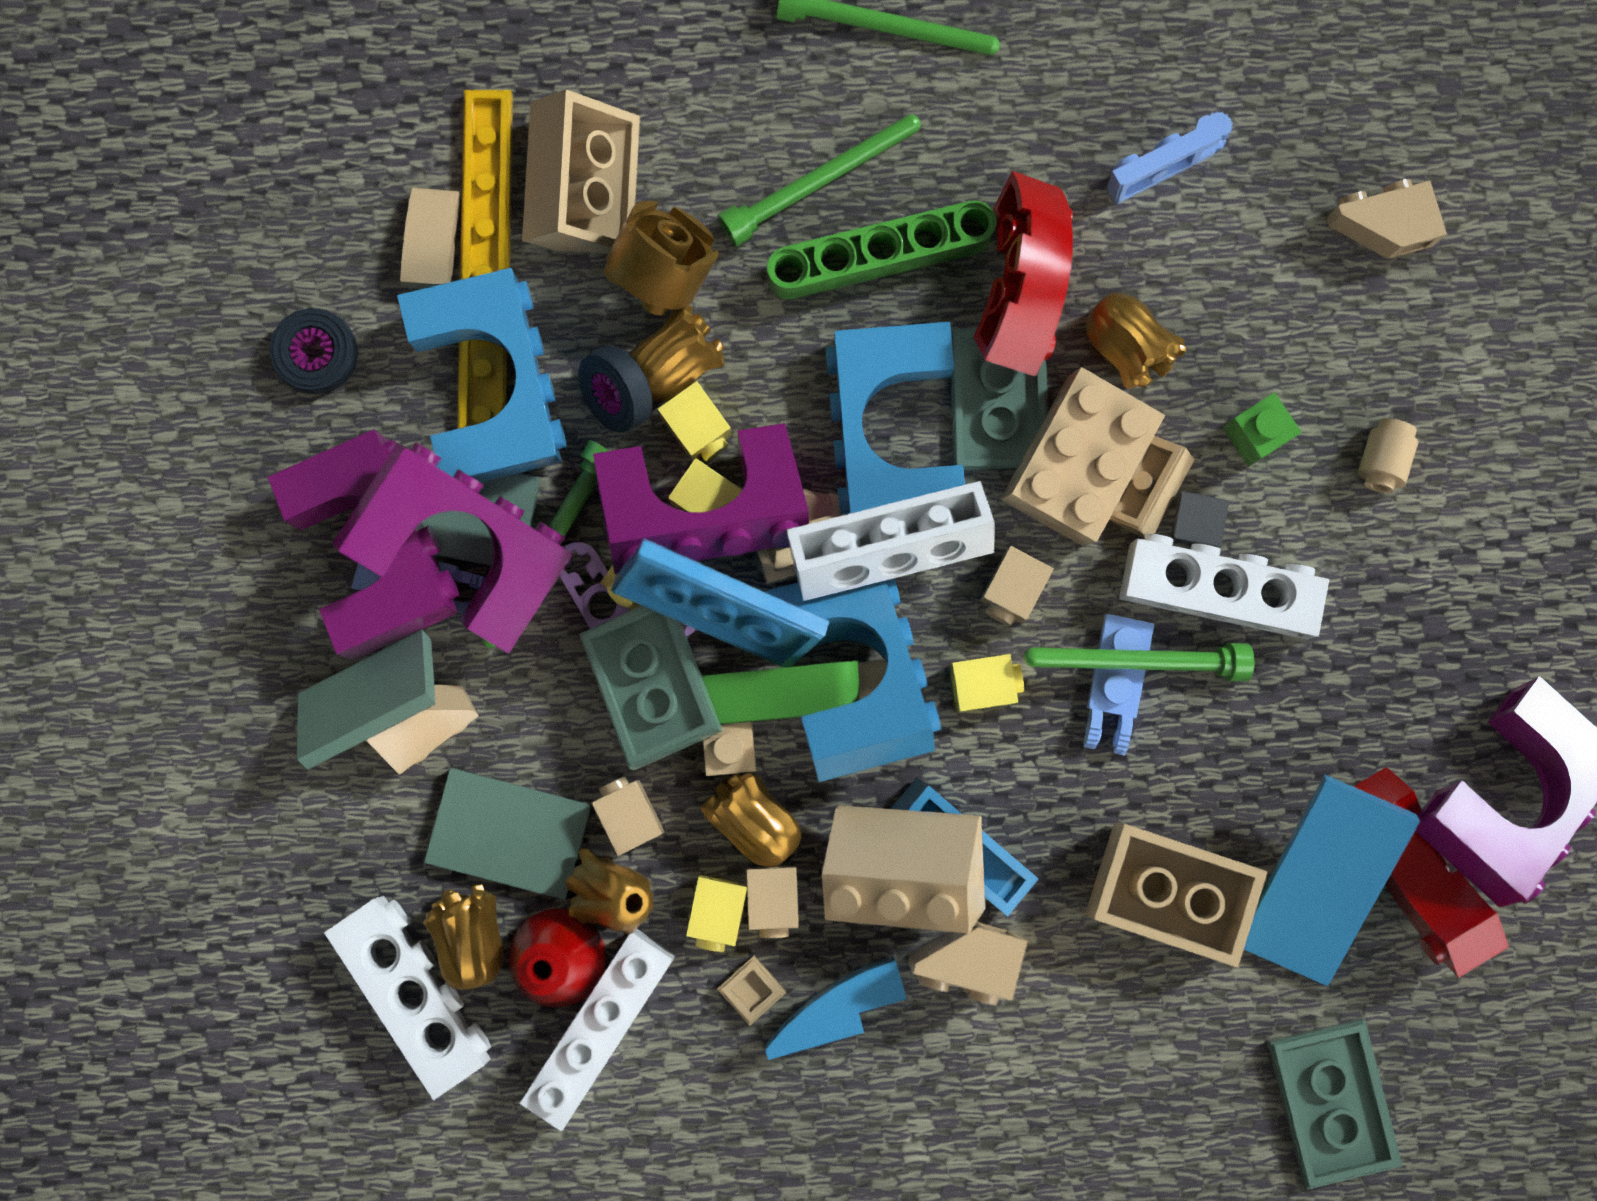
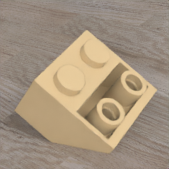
(980, 962)

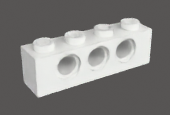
(892, 540)
(1300, 591)
(408, 1024)
(597, 1029)

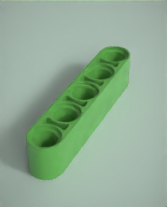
(896, 233)
(782, 691)

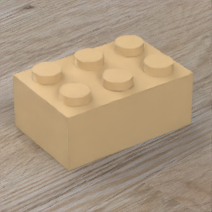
(1083, 457)
(1176, 894)

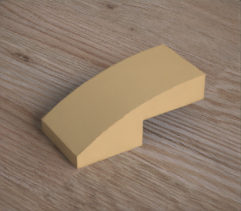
(429, 238)

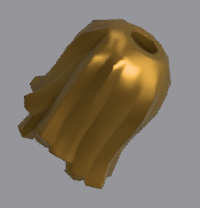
(1132, 339)
(677, 354)
(753, 820)
(609, 894)
(466, 937)

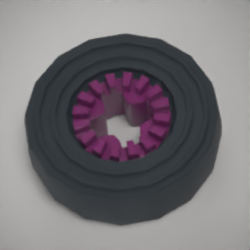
(303, 329)
(615, 389)

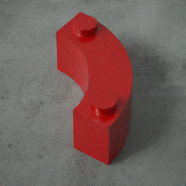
(1029, 299)
(1439, 903)

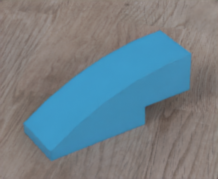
(1004, 877)
(836, 1009)

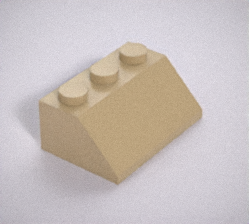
(579, 173)
(904, 869)

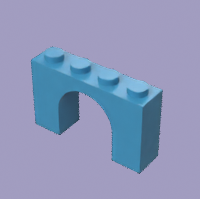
(494, 311)
(864, 365)
(893, 718)

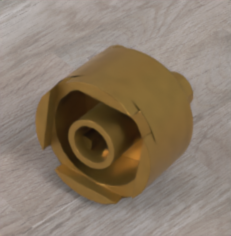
(661, 257)

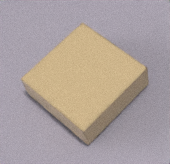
(751, 990)

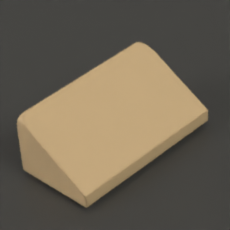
(1152, 487)

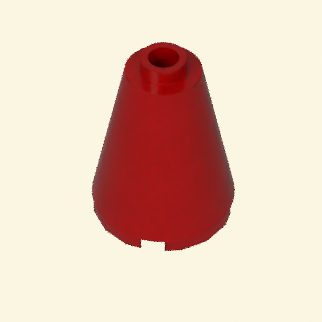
(570, 948)

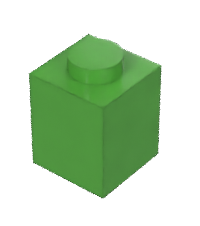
(1261, 429)

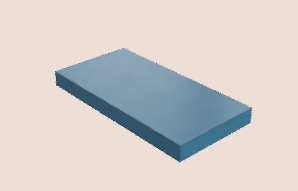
(718, 605)
(1328, 879)

